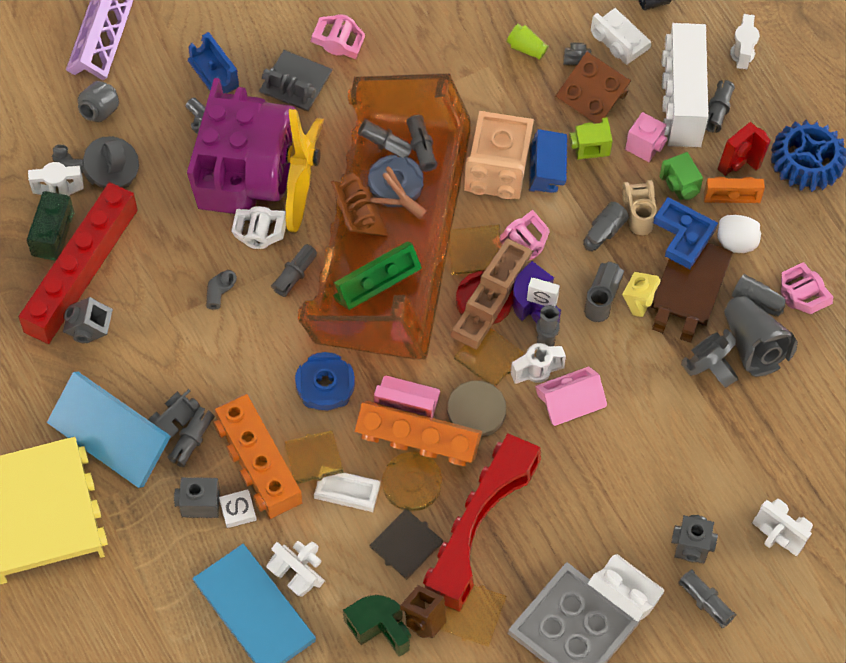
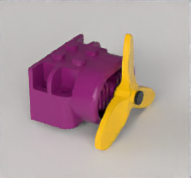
(251, 154)

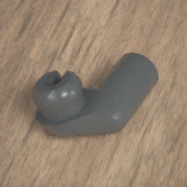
(197, 110)
(62, 156)
(217, 286)

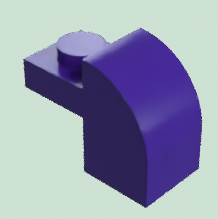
(520, 304)

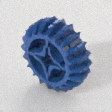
(813, 146)

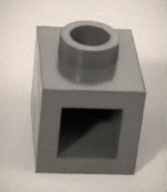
(198, 497)

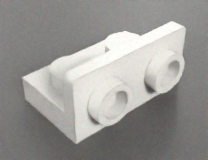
(619, 35)
(627, 587)

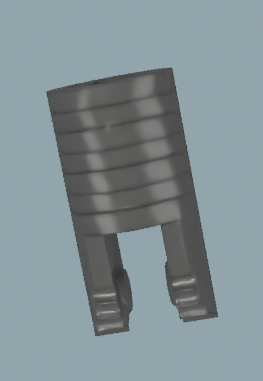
(606, 225)
(760, 294)

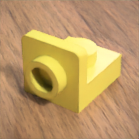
(640, 292)

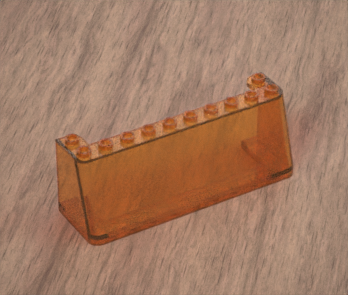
(403, 315)

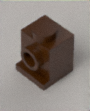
(422, 620)

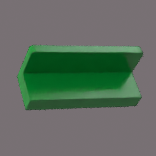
(377, 276)

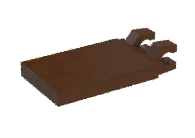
(691, 291)

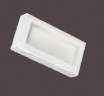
(348, 491)

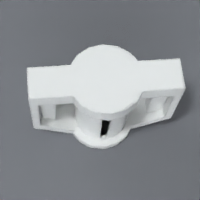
(746, 38)
(55, 175)
(259, 225)
(538, 368)

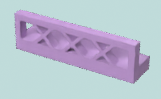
(89, 37)

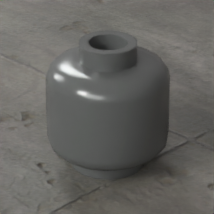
(98, 101)

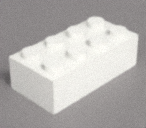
(685, 85)

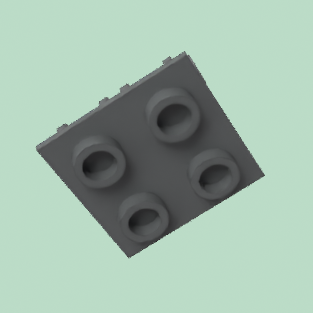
(295, 80)

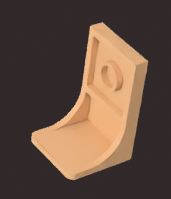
(498, 155)

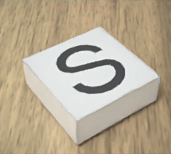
(543, 292)
(237, 508)

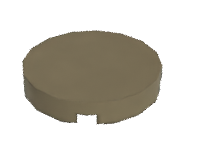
(477, 407)

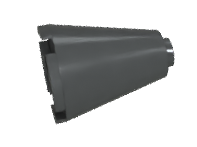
(759, 337)

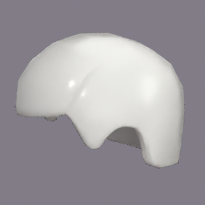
(739, 233)

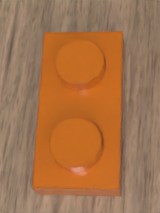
(733, 190)

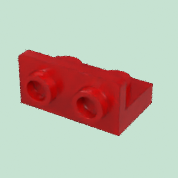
(745, 146)

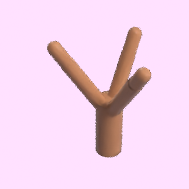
(404, 200)

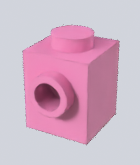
(646, 137)

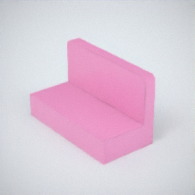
(572, 395)
(407, 396)

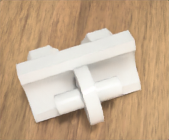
(782, 528)
(305, 576)

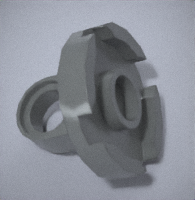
(110, 161)
(711, 355)

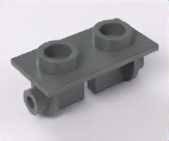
(179, 409)

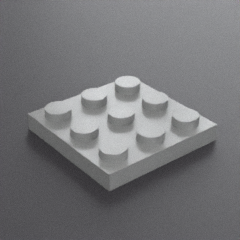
(572, 622)

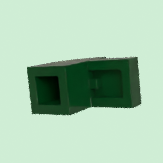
(377, 615)

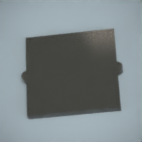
(406, 543)

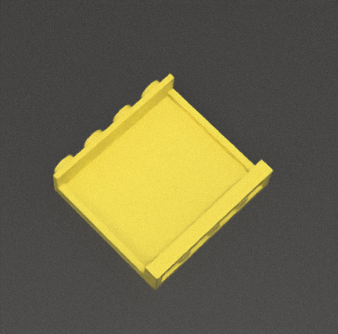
(46, 507)

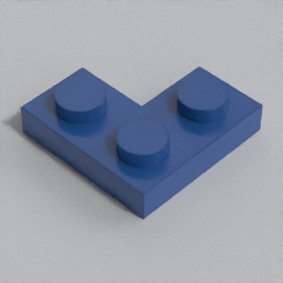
(690, 228)

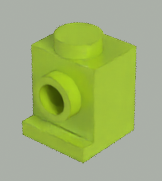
(592, 140)

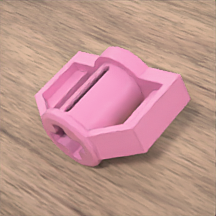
(337, 45)
(518, 228)
(806, 288)

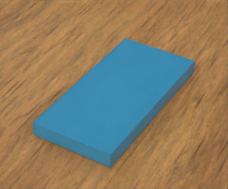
(108, 429)
(253, 608)

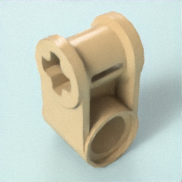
(640, 201)

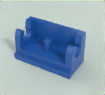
(211, 62)
(548, 161)

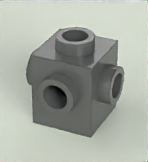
(87, 320)
(694, 538)

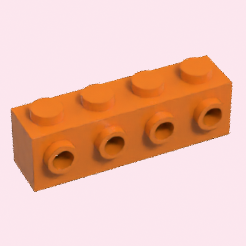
(418, 431)
(258, 457)

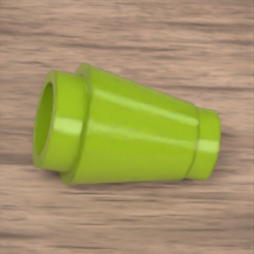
(526, 41)

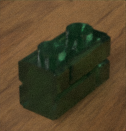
(50, 225)

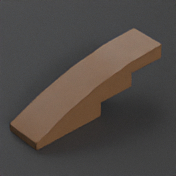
(491, 293)

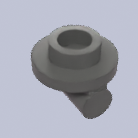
(575, 53)

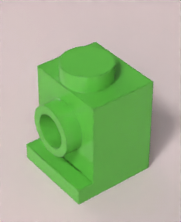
(682, 176)

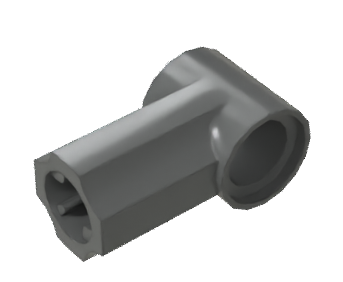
(603, 291)

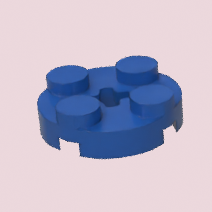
(331, 396)

